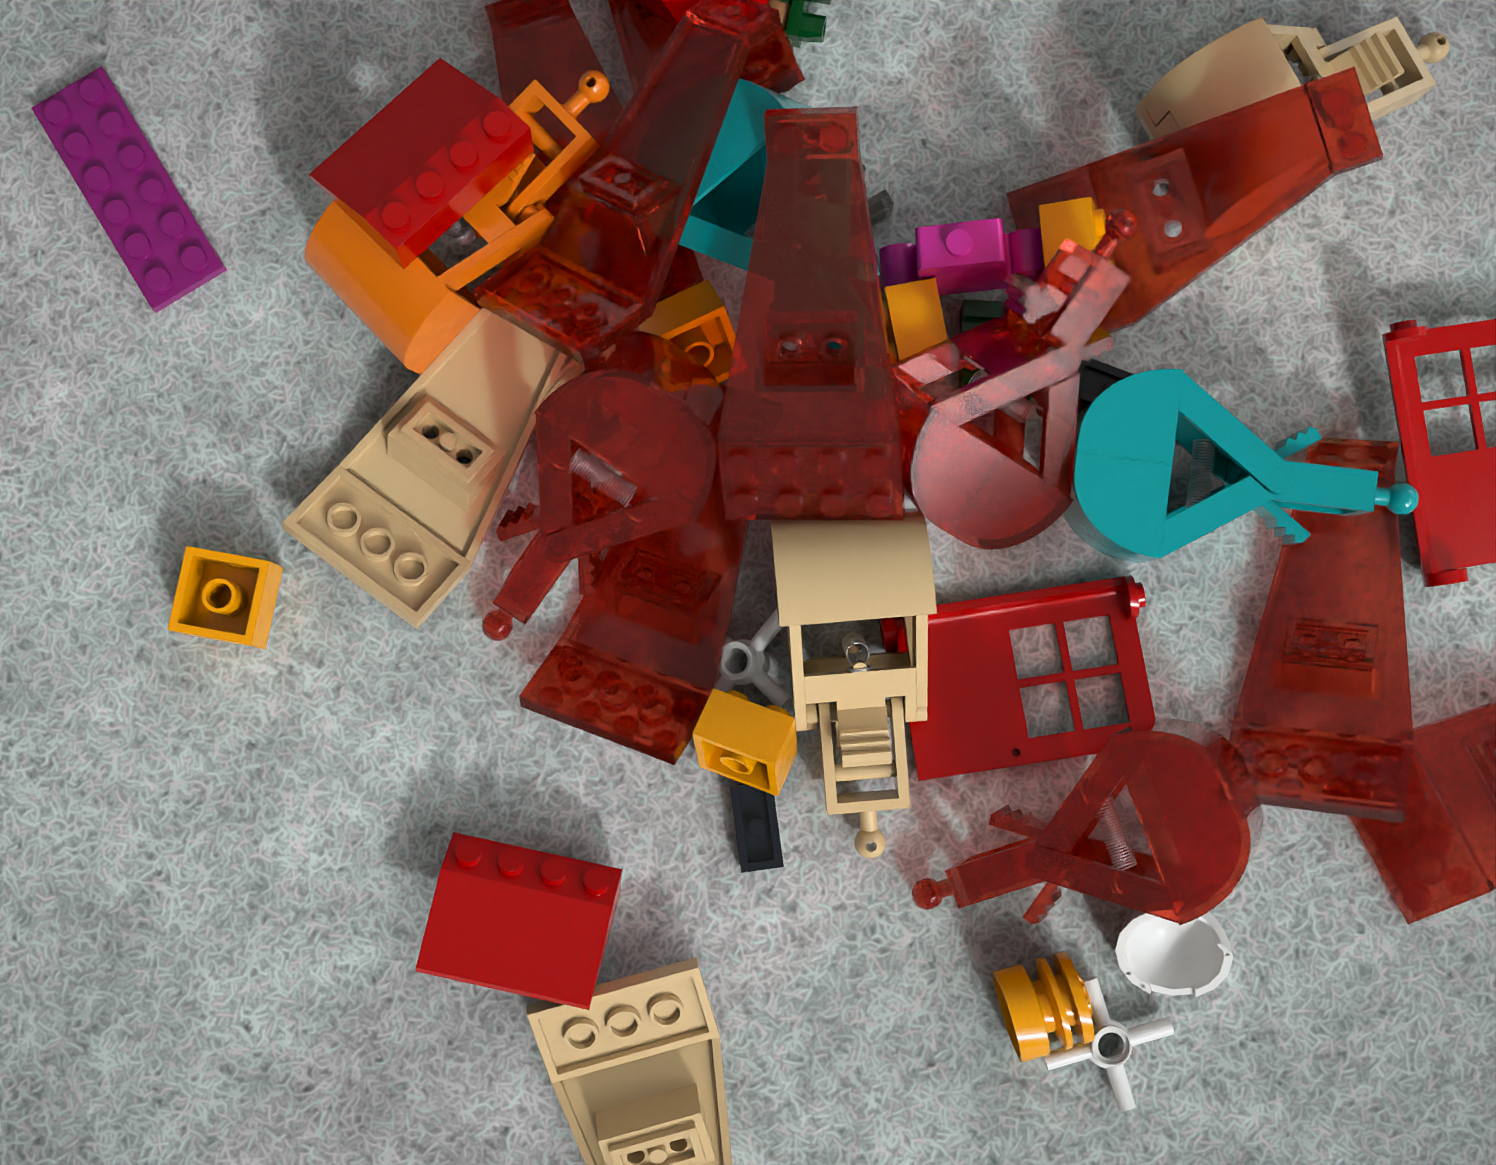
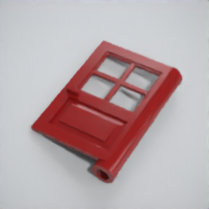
(1455, 490)
(974, 684)

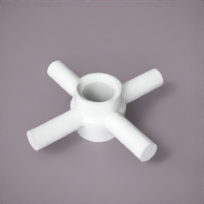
(757, 665)
(1114, 1061)

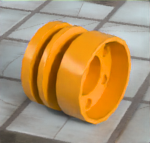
(1043, 1006)

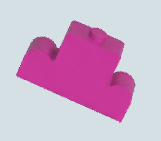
(964, 256)

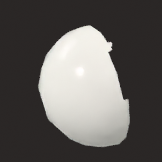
(1172, 956)

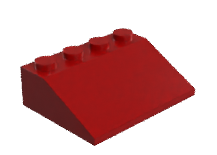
(424, 160)
(520, 920)

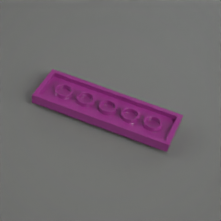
(129, 189)

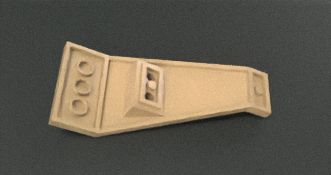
(400, 505)
(639, 1070)

